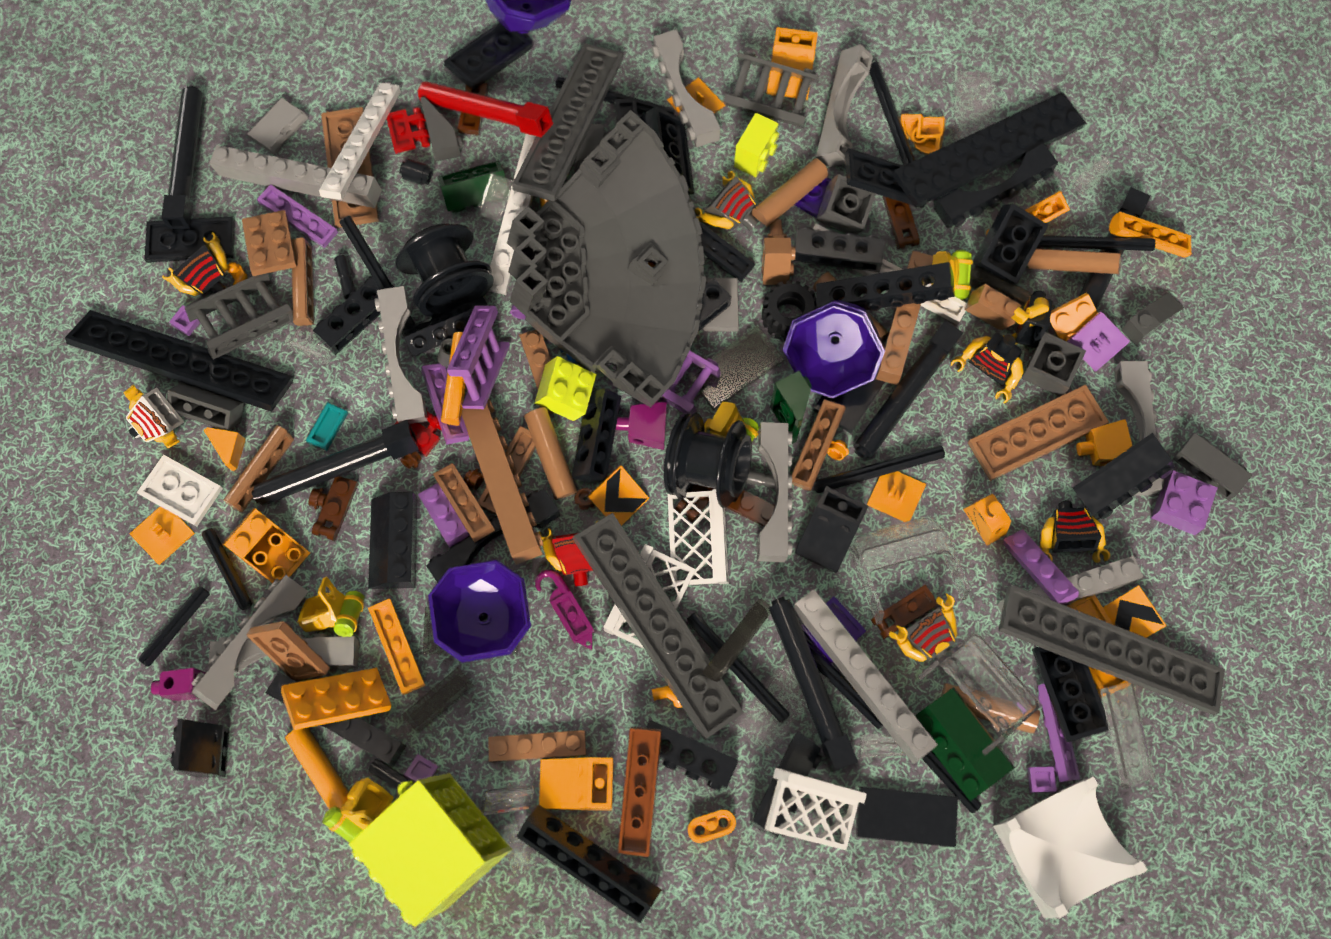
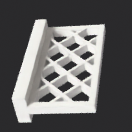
(718, 537)
(648, 554)
(823, 790)

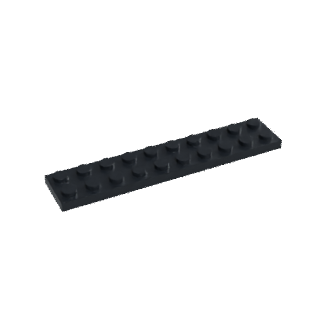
(987, 149)
(179, 360)

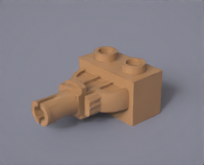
(777, 256)

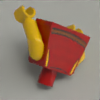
(566, 556)

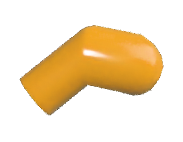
(237, 272)
(665, 692)

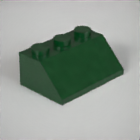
(468, 185)
(790, 401)

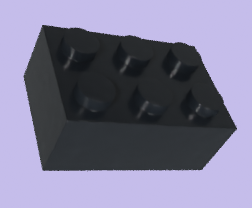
(1010, 243)

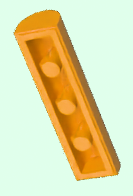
(1048, 208)
(1166, 238)
(453, 392)
(318, 767)

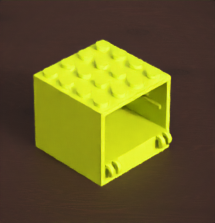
(429, 847)

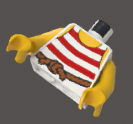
(152, 417)

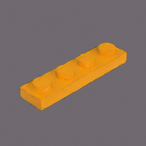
(396, 646)

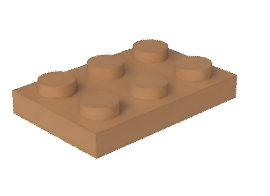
(268, 243)
(288, 650)

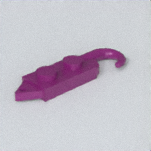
(568, 609)

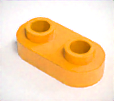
(711, 826)

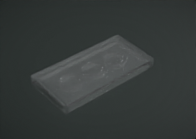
(973, 102)
(760, 724)
(1127, 734)

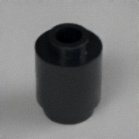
(416, 172)

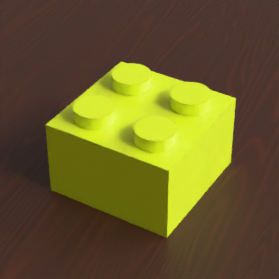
(756, 145)
(565, 388)

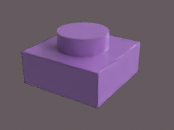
(181, 322)
(420, 769)
(1041, 779)

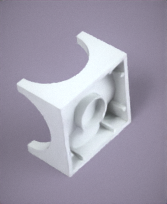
(1066, 849)

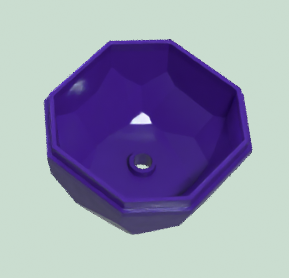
(527, 15)
(833, 365)
(465, 596)

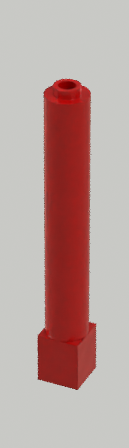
(530, 117)

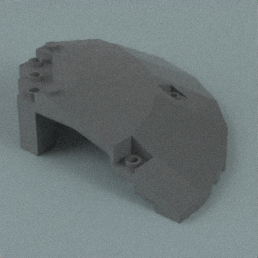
(588, 270)

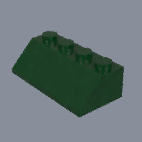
(961, 742)

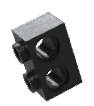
(713, 307)

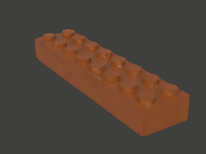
(640, 791)

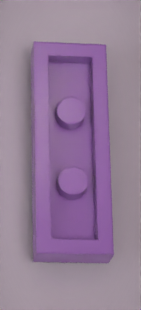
(443, 515)

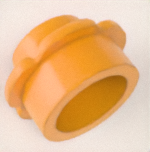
(838, 450)

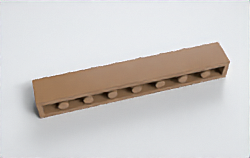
(502, 484)

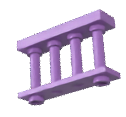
(467, 355)
(685, 403)

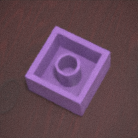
(1184, 503)

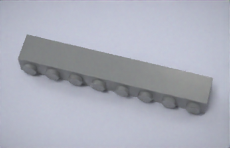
(289, 175)
(864, 677)

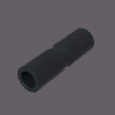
(344, 274)

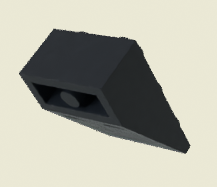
(831, 529)
(200, 749)

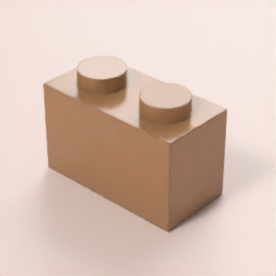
(992, 307)

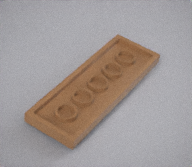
(336, 130)
(1037, 432)

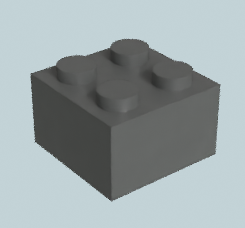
(845, 206)
(1053, 364)

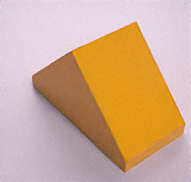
(228, 445)

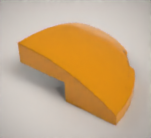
(925, 132)

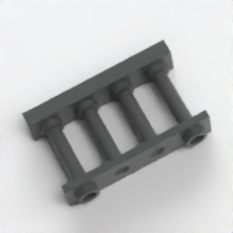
(756, 104)
(239, 334)

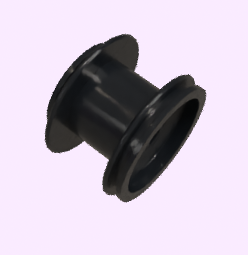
(444, 269)
(707, 459)

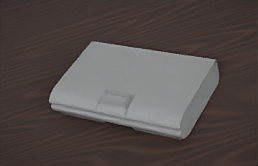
(277, 126)
(729, 319)

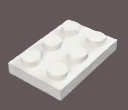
(180, 490)

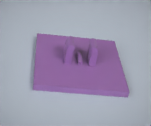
(1100, 340)

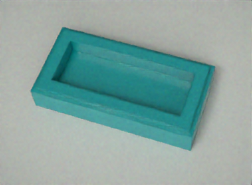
(327, 426)

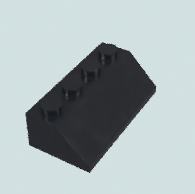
(674, 138)
(1124, 477)
(393, 541)
(1072, 695)
(799, 758)

